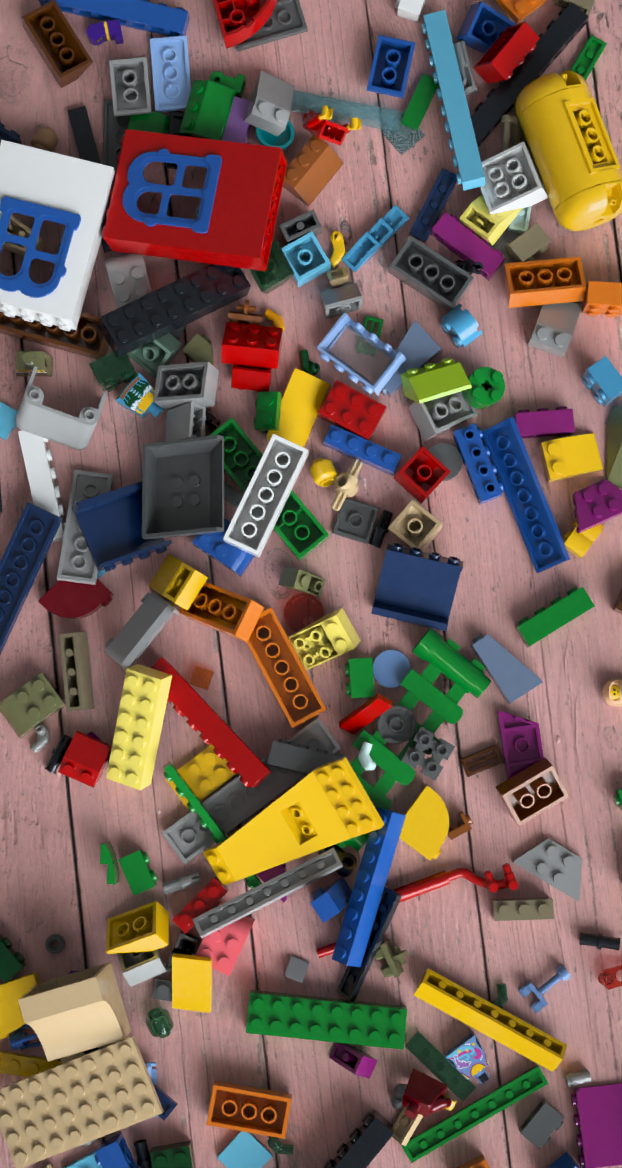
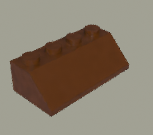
(56, 43)

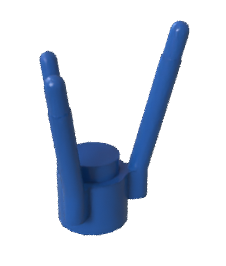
(20, 1039)

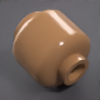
(45, 139)

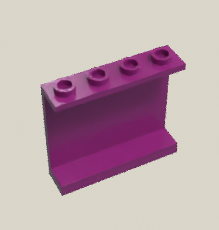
(599, 1124)

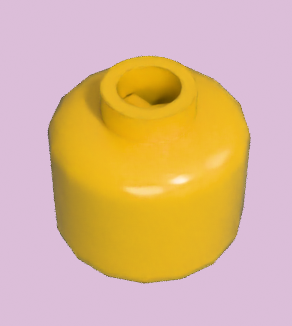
(323, 472)

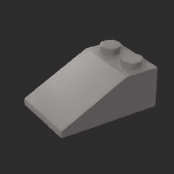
(130, 86)
(270, 104)
(555, 327)
(441, 414)

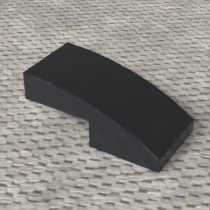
(184, 945)

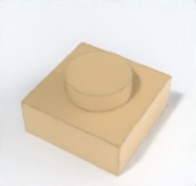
(337, 277)

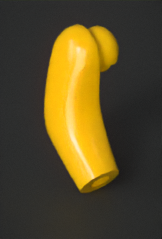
(338, 248)

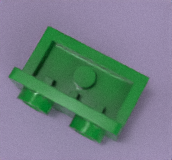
(267, 411)

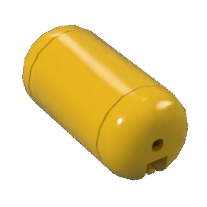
(571, 150)

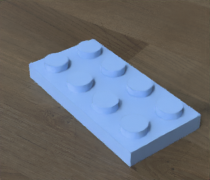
(170, 73)

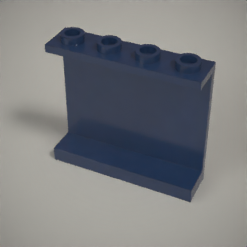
(114, 528)
(417, 586)

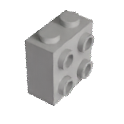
(185, 421)

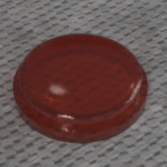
(302, 611)

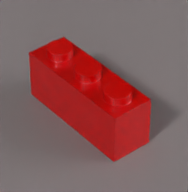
(200, 904)

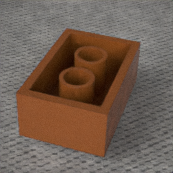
(532, 791)

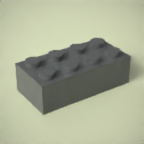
(430, 274)

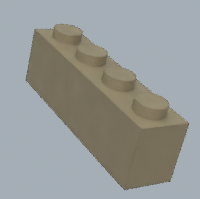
(76, 671)

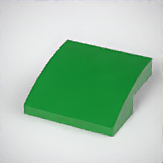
(149, 122)
(108, 857)

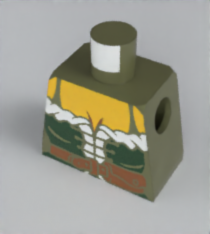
(28, 359)

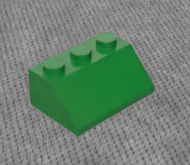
(207, 110)

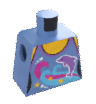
(469, 1058)

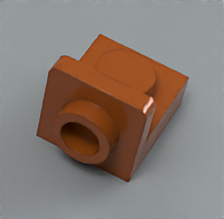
(457, 829)

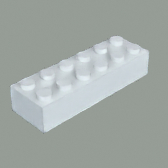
(266, 495)

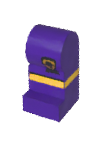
(105, 31)

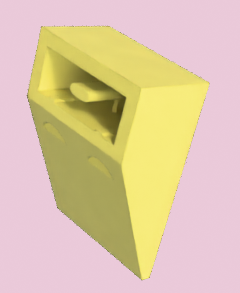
(483, 223)
(325, 639)

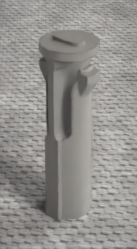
(465, 69)

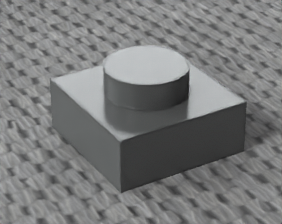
(162, 989)

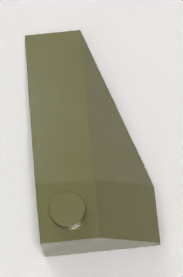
(614, 447)

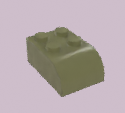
(31, 704)

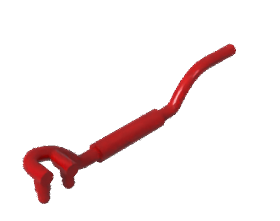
(442, 879)

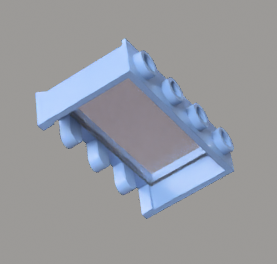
(360, 354)

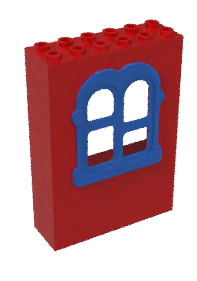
(235, 206)

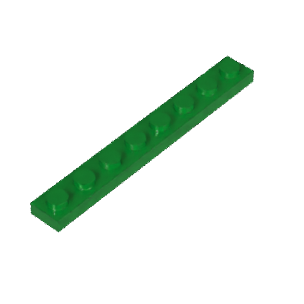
(205, 818)
(475, 1113)

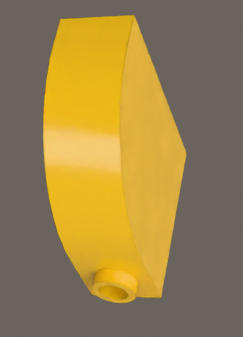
(426, 824)
(10, 1011)

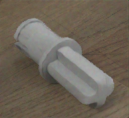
(181, 883)

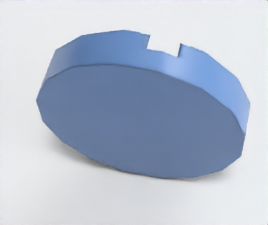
(390, 668)

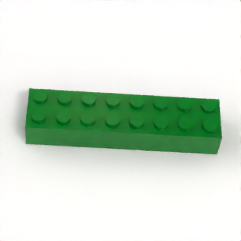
(295, 523)
(326, 1019)

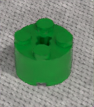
(490, 393)

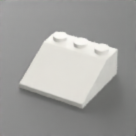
(512, 180)

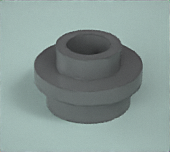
(55, 950)

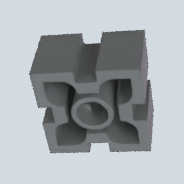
(439, 749)

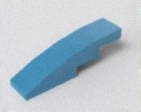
(375, 238)

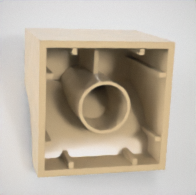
(76, 1012)

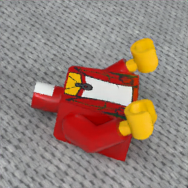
(326, 128)

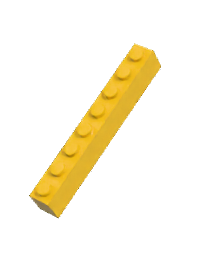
(490, 1020)

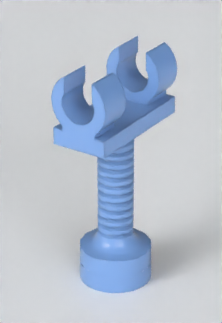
(562, 974)

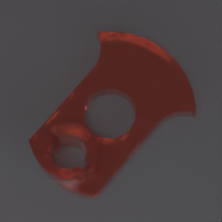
(612, 981)

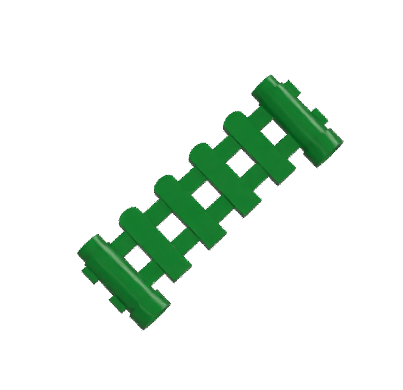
(467, 678)

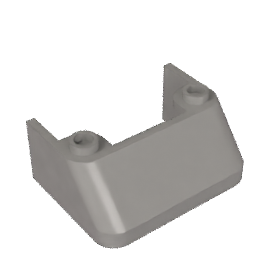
(54, 424)
(140, 630)

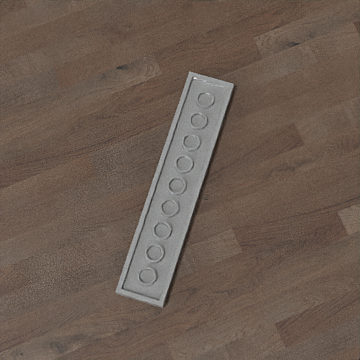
(237, 802)

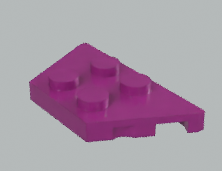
(596, 504)
(519, 742)

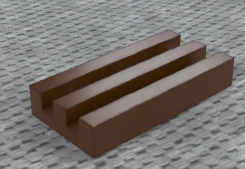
(466, 766)

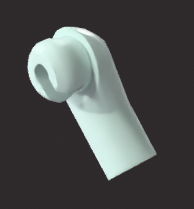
(364, 757)

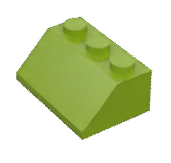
(434, 380)

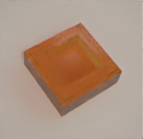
(201, 678)

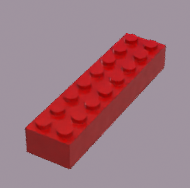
(213, 729)

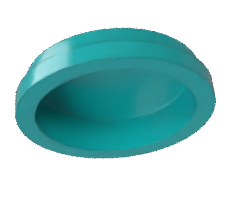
(283, 140)

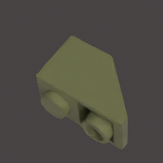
(301, 581)

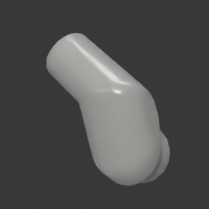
(42, 738)

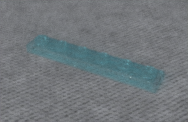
(344, 110)

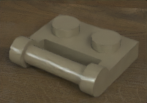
(517, 133)

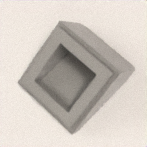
(296, 969)

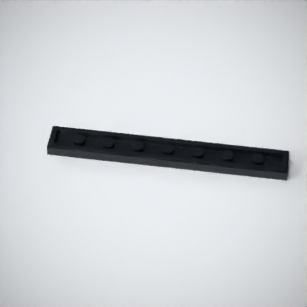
(85, 143)

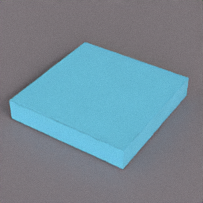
(245, 1152)

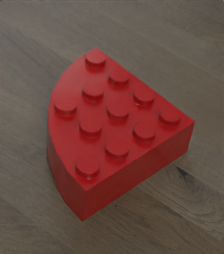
(241, 18)

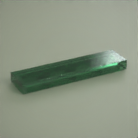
(440, 1066)

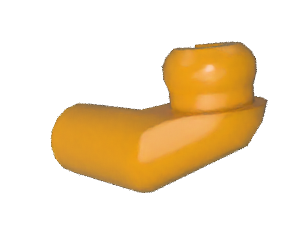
(275, 318)

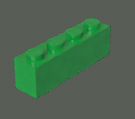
(555, 616)

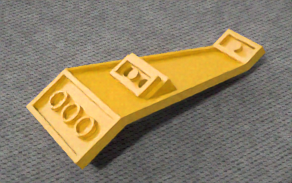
(308, 817)

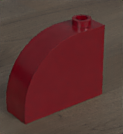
(75, 599)

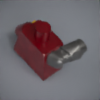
(421, 1096)

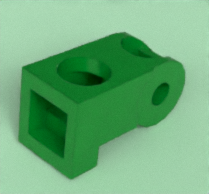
(237, 84)

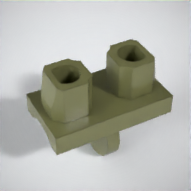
(394, 958)

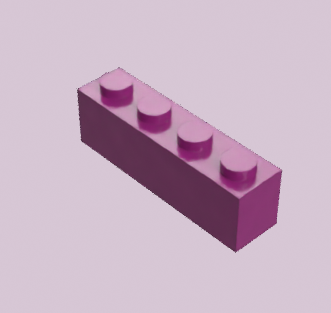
(467, 245)

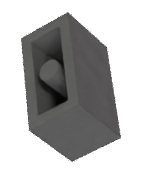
(300, 226)
(541, 1124)

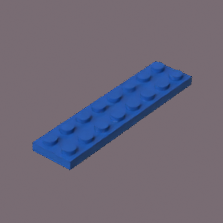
(525, 495)

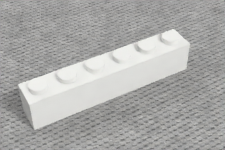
(42, 476)

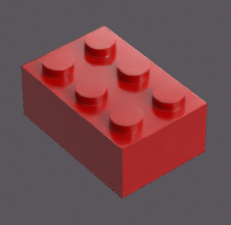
(506, 53)
(251, 345)
(351, 411)

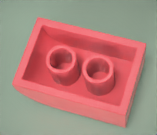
(226, 944)

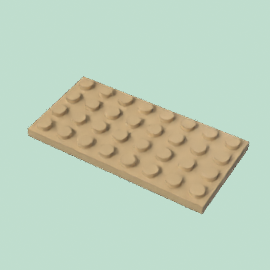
(77, 1102)

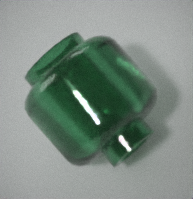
(159, 1022)

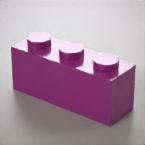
(545, 422)

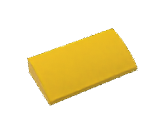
(300, 407)

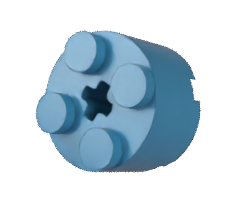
(460, 326)

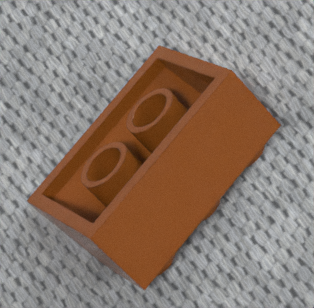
(311, 170)

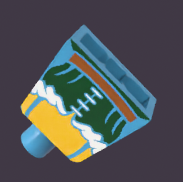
(139, 398)

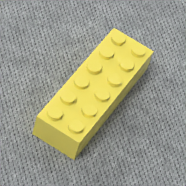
(138, 726)

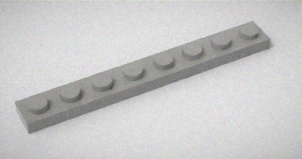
(267, 893)

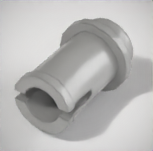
(577, 1078)

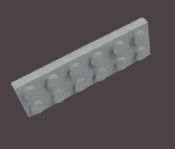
(75, 558)

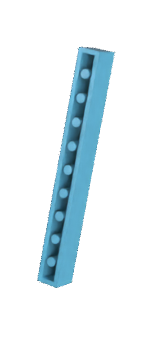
(454, 100)

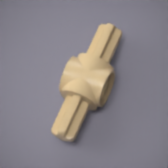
(346, 485)

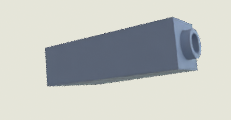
(418, 350)
(505, 670)

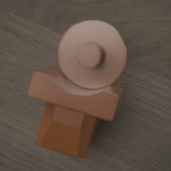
(239, 316)

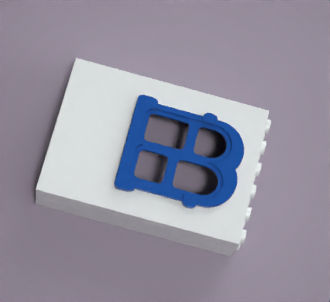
(57, 191)

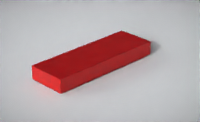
(365, 714)

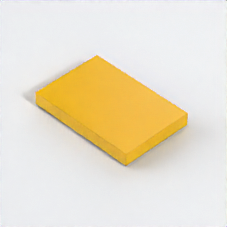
(192, 983)

